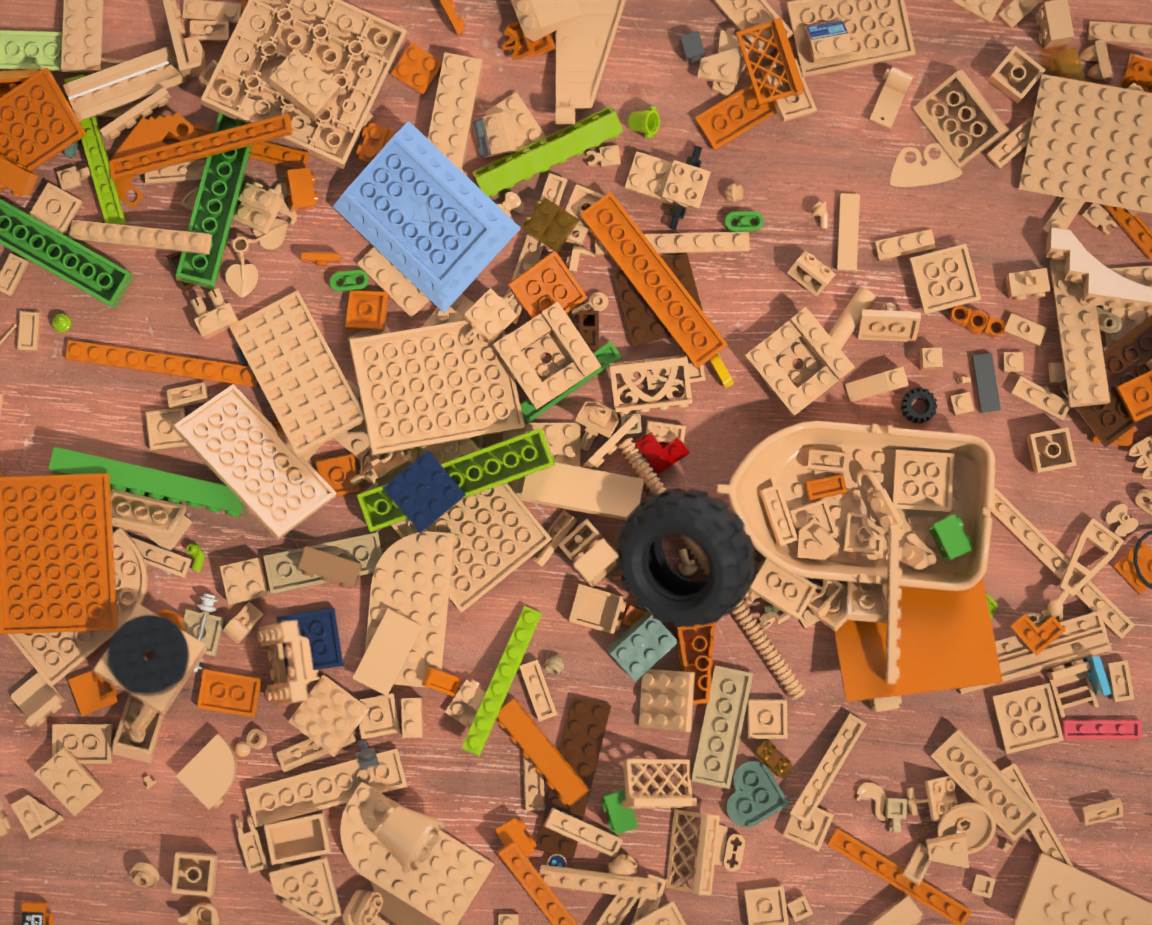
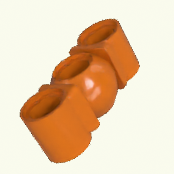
(986, 322)

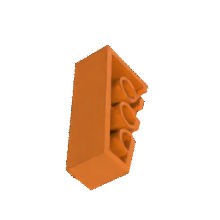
(695, 656)

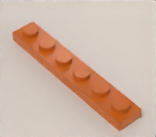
(535, 885)

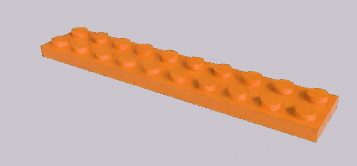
(653, 280)

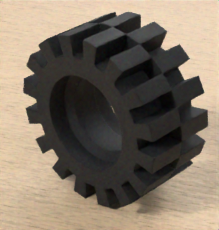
(930, 402)

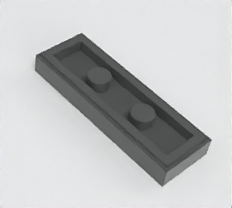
(986, 382)

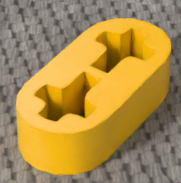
(721, 371)

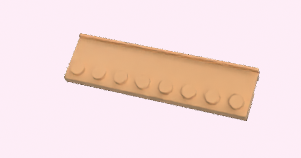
(1082, 639)

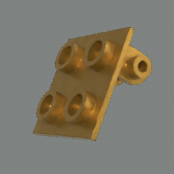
(780, 764)

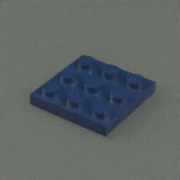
(424, 491)
(323, 637)

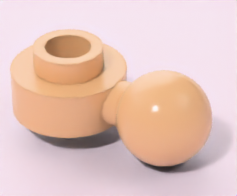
(243, 748)

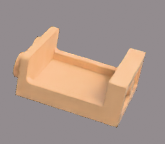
(597, 609)

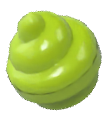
(61, 323)

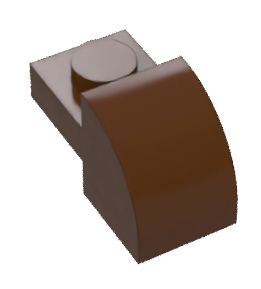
(589, 328)

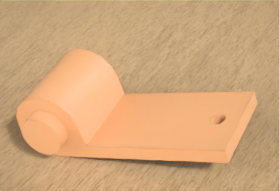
(891, 96)

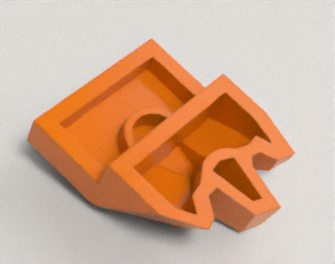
(524, 47)

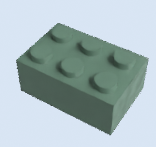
(642, 645)

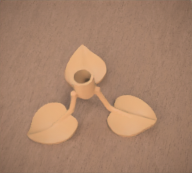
(243, 277)

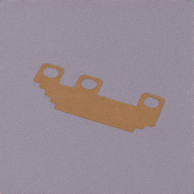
(399, 911)

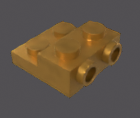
(550, 224)

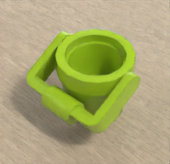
(645, 122)

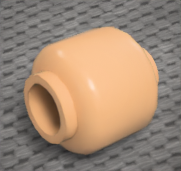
(623, 865)

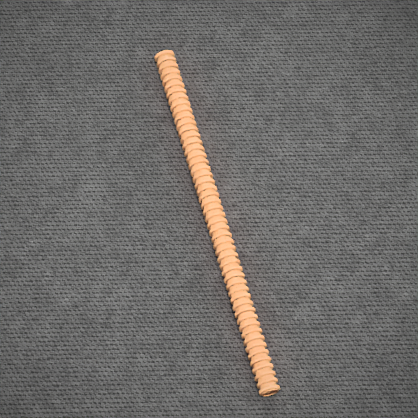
(742, 613)

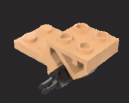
(670, 182)

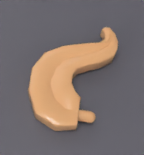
(285, 210)
(873, 791)

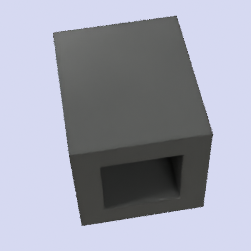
(692, 47)

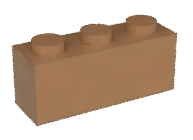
(330, 567)

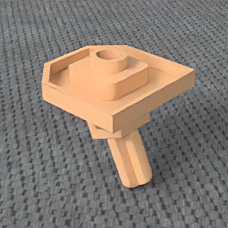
(597, 420)

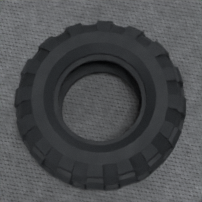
(653, 579)

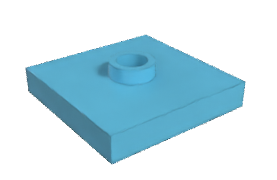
(1097, 676)

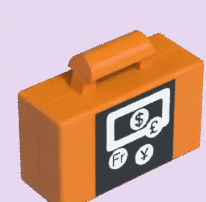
(35, 913)

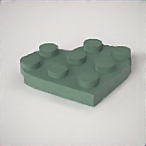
(755, 795)

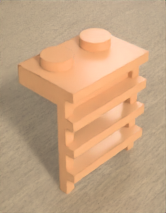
(1063, 675)

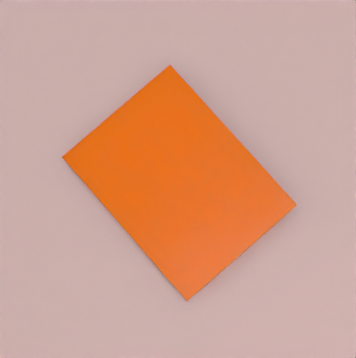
(941, 643)

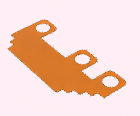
(145, 137)

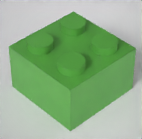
(950, 537)
(620, 819)

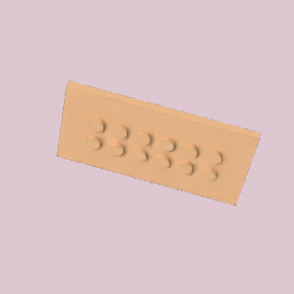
(1071, 897)

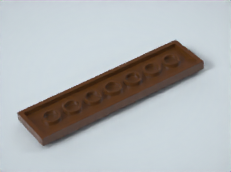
(581, 750)

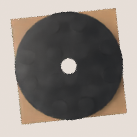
(153, 680)

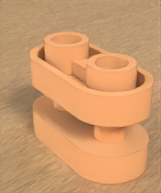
(362, 908)

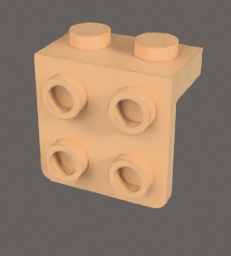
(37, 700)

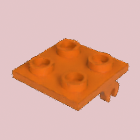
(92, 692)

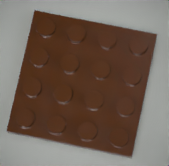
(639, 318)

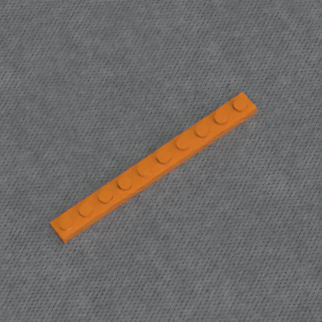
(201, 147)
(161, 363)

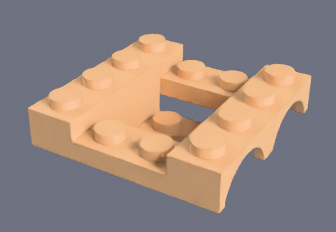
(569, 355)
(821, 359)
(299, 658)

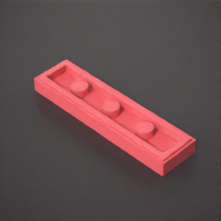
(1101, 729)

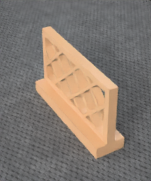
(655, 800)
(704, 853)

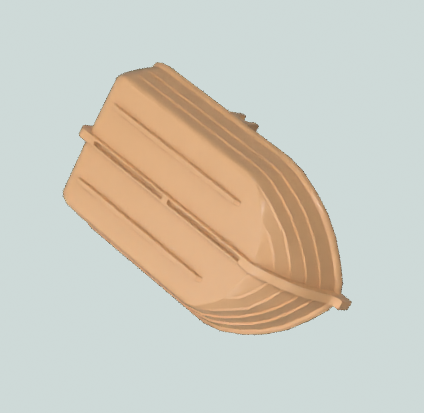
(784, 461)

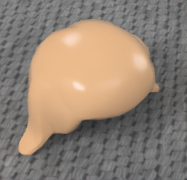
(201, 914)

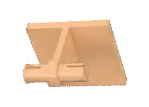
(940, 797)

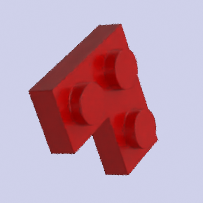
(661, 456)

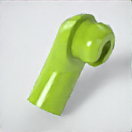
(198, 556)

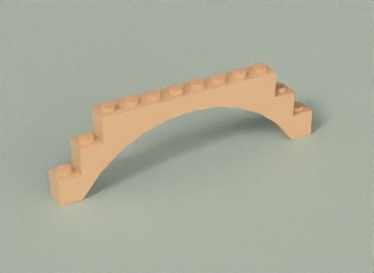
(1100, 283)

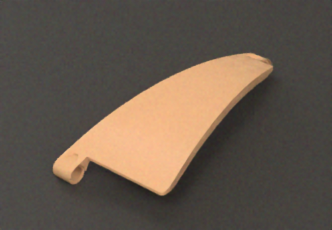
(583, 54)

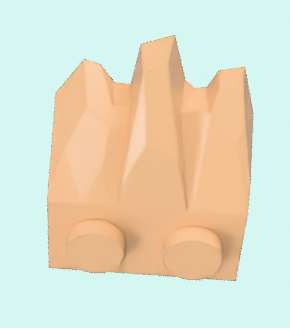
(829, 603)

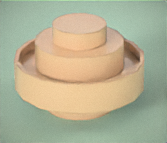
(144, 875)

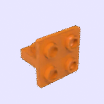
(1139, 72)

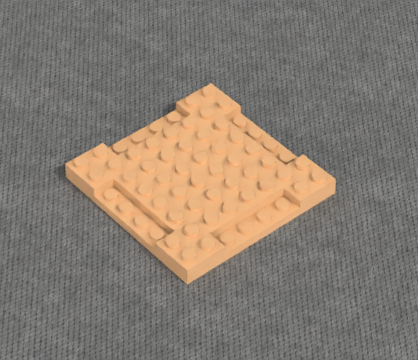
(334, 37)

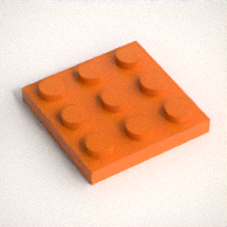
(545, 285)

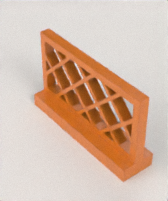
(786, 56)

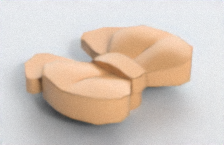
(511, 201)
(1127, 524)

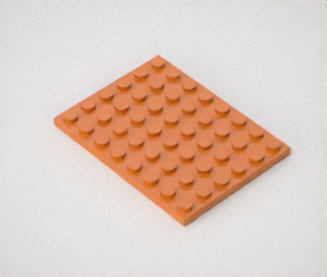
(56, 554)

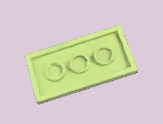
(30, 50)

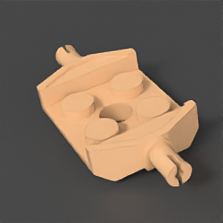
(379, 465)

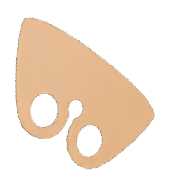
(914, 174)

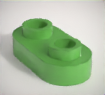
(744, 221)
(349, 279)

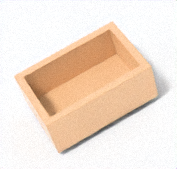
(304, 85)
(596, 562)
(298, 838)

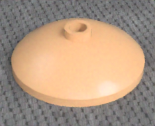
(977, 825)

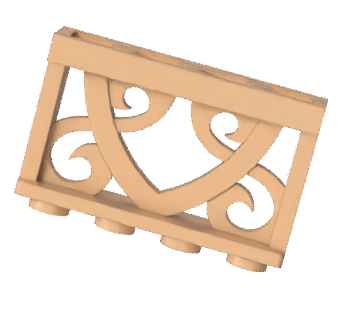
(668, 363)

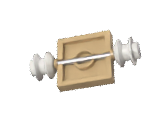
(204, 626)

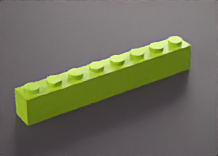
(548, 152)

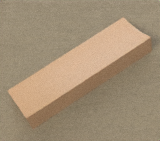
(584, 490)

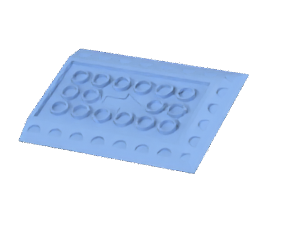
(426, 216)

